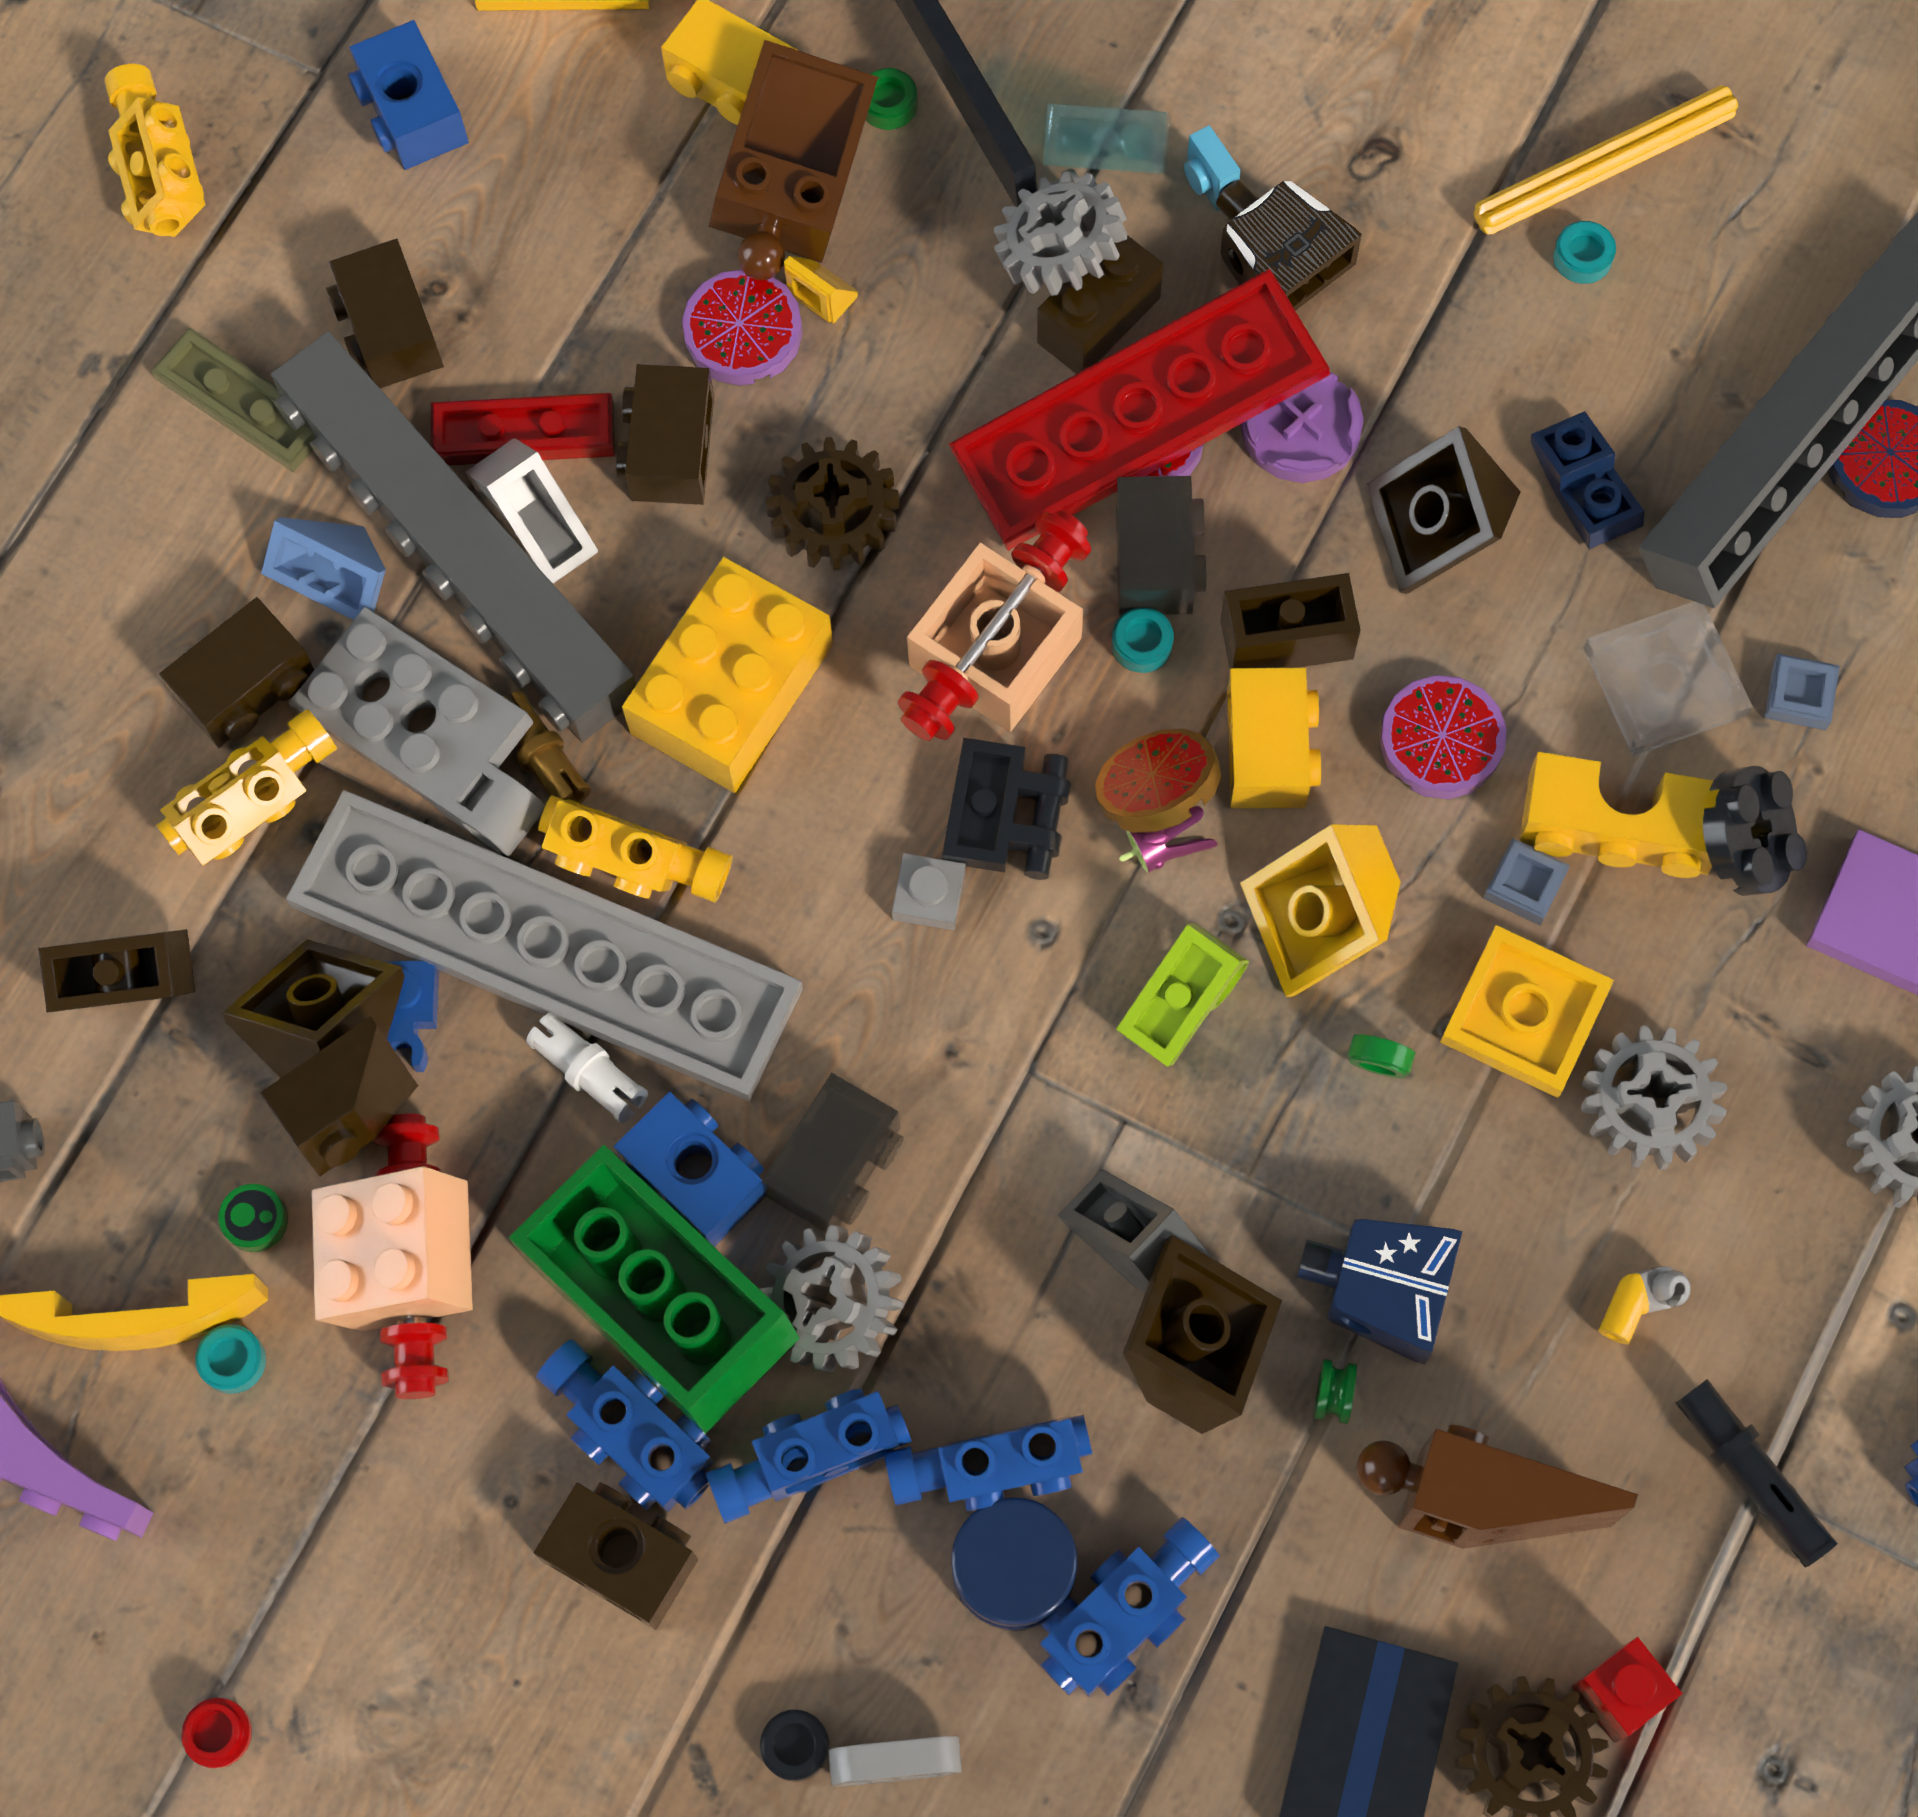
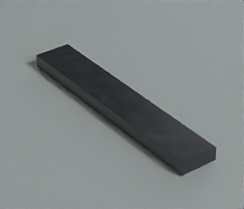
(972, 95)

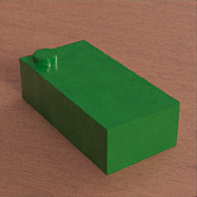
(655, 1288)

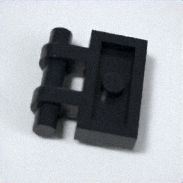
(986, 802)

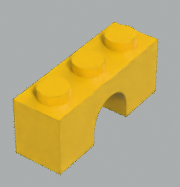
(1570, 816)

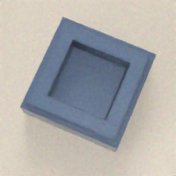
(1802, 691)
(1526, 881)

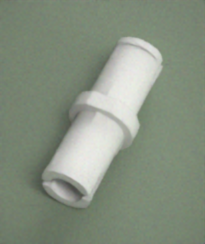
(587, 1067)

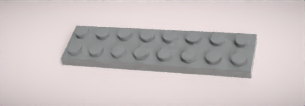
(546, 945)

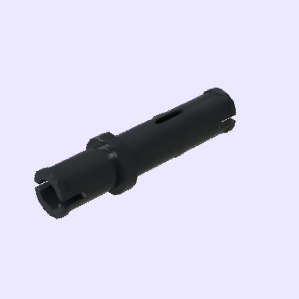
(1756, 1473)

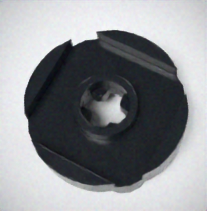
(1753, 830)

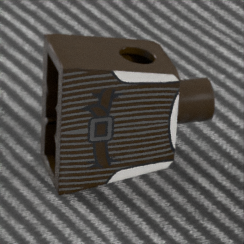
(1285, 233)

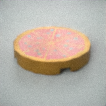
(1157, 780)

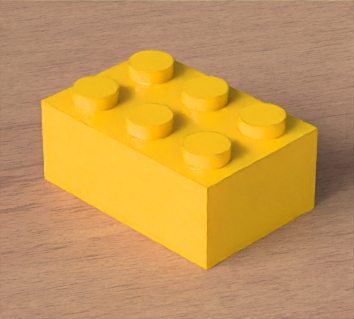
(728, 674)

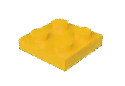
(1527, 1011)

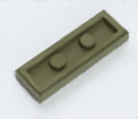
(232, 397)

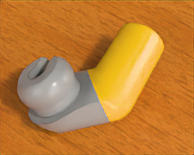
(1642, 1294)

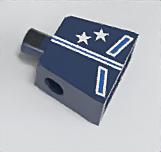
(1387, 1282)

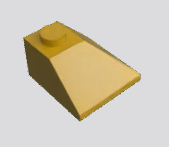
(1324, 903)

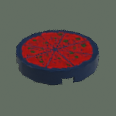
(1882, 463)

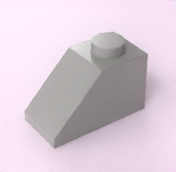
(532, 508)

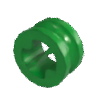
(1335, 1391)

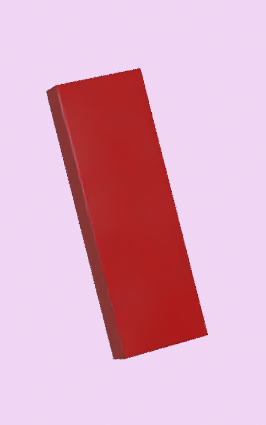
(548, 424)

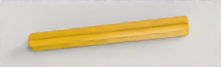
(1605, 159)

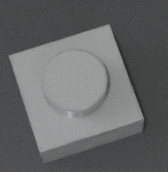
(928, 892)

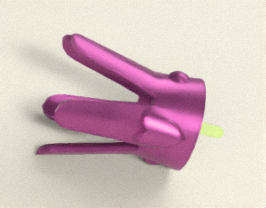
(1151, 847)

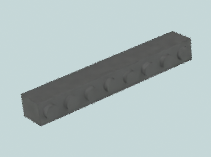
(1792, 433)
(455, 538)

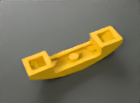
(210, 1305)

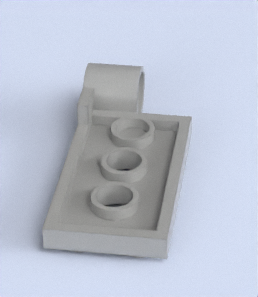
(449, 762)

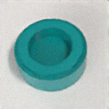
(1584, 252)
(1142, 640)
(230, 1359)

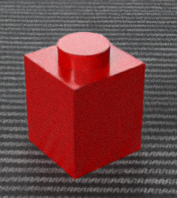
(1627, 1689)

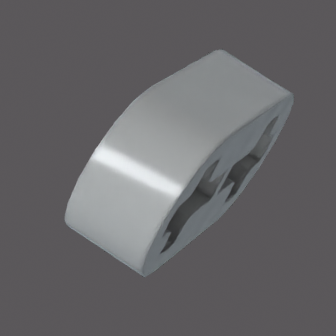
(895, 1761)

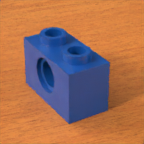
(402, 65)
(670, 1135)

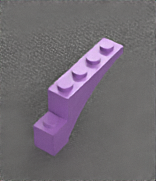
(54, 1481)

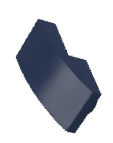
(1585, 481)

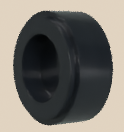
(794, 1745)

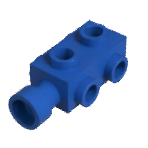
(636, 1436)
(820, 1441)
(1009, 1465)
(1115, 1621)

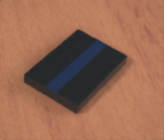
(1368, 1730)

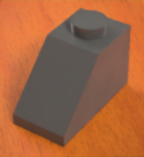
(1125, 1226)

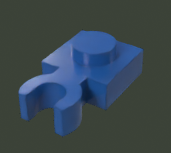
(415, 1009)

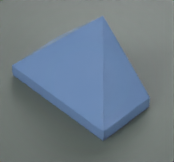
(326, 563)

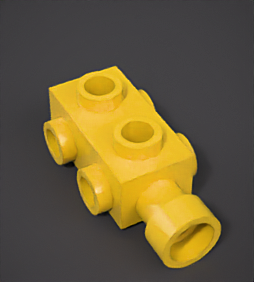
(151, 155)
(244, 801)
(617, 850)

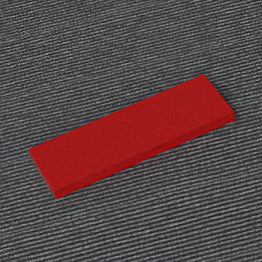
(1140, 407)

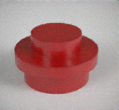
(216, 1733)

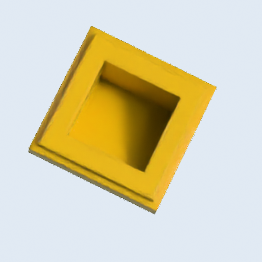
(818, 288)

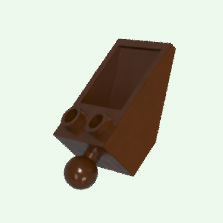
(790, 157)
(1484, 1494)

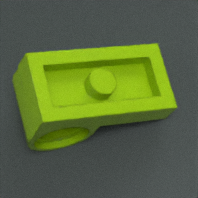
(1181, 993)

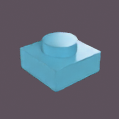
(1209, 165)

